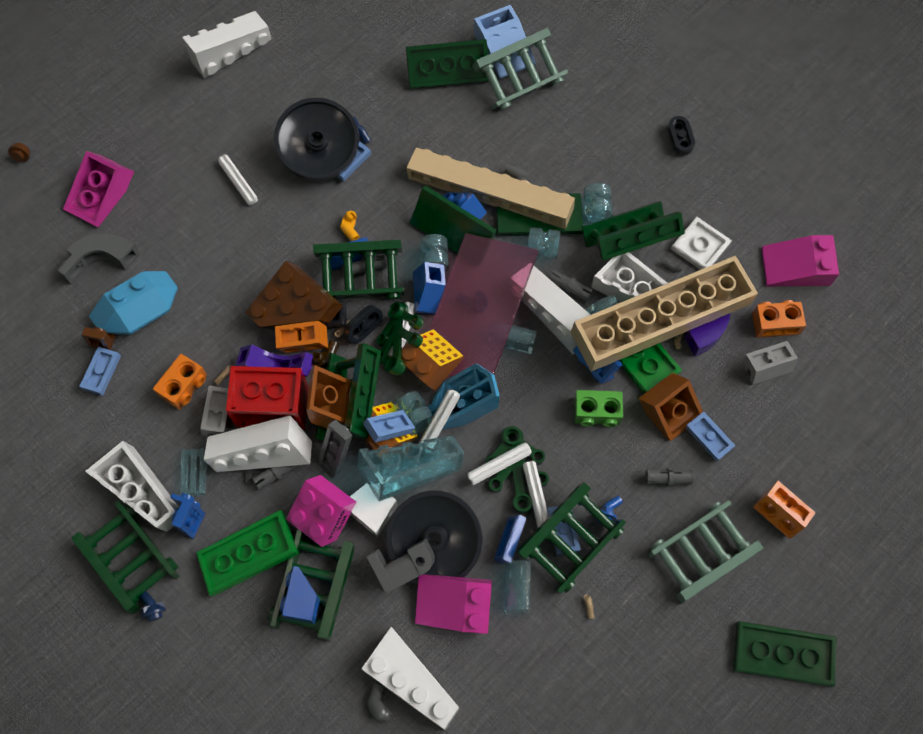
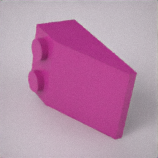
(97, 188)
(801, 262)
(454, 603)

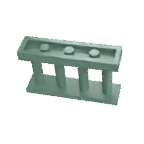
(504, 57)
(706, 574)

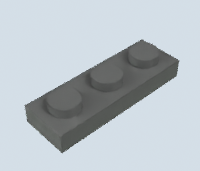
(335, 447)

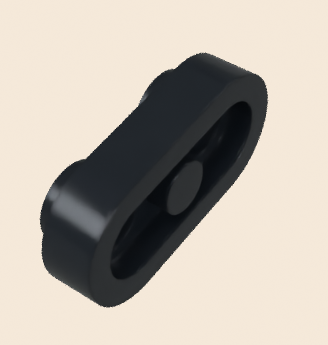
(681, 137)
(363, 324)

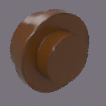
(19, 152)

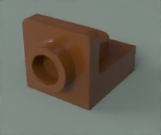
(98, 337)

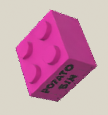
(321, 510)

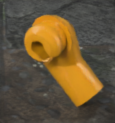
(347, 225)

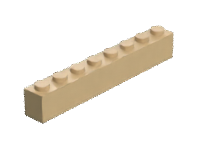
(491, 187)

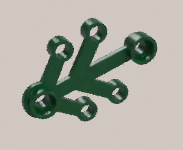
(398, 313)
(516, 468)

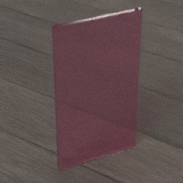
(483, 299)

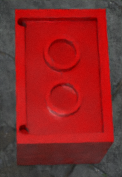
(266, 395)

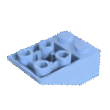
(501, 30)

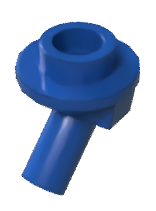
(608, 508)

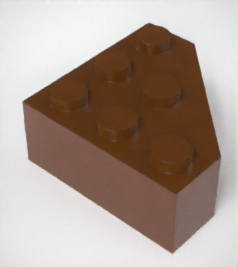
(292, 299)

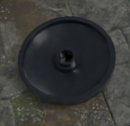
(316, 139)
(446, 524)

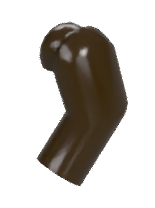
(321, 359)

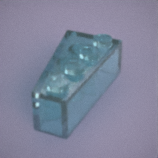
(408, 466)

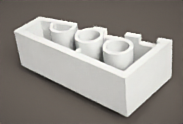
(226, 43)
(626, 278)
(553, 307)
(259, 446)
(134, 483)
(406, 677)

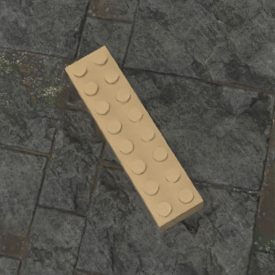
(663, 313)

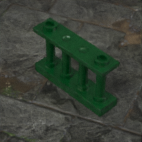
(633, 230)
(368, 250)
(362, 387)
(548, 532)
(337, 578)
(115, 579)

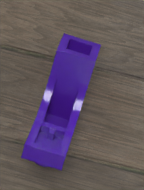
(707, 335)
(257, 357)

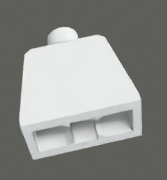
(370, 511)

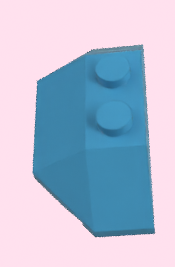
(135, 303)
(477, 395)

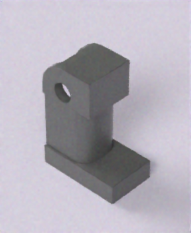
(403, 568)

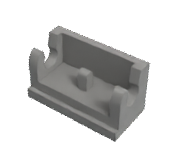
(770, 362)
(214, 411)

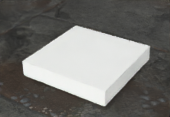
(701, 244)

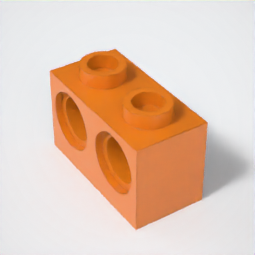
(779, 323)
(301, 337)
(175, 379)
(784, 510)

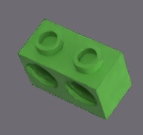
(598, 401)

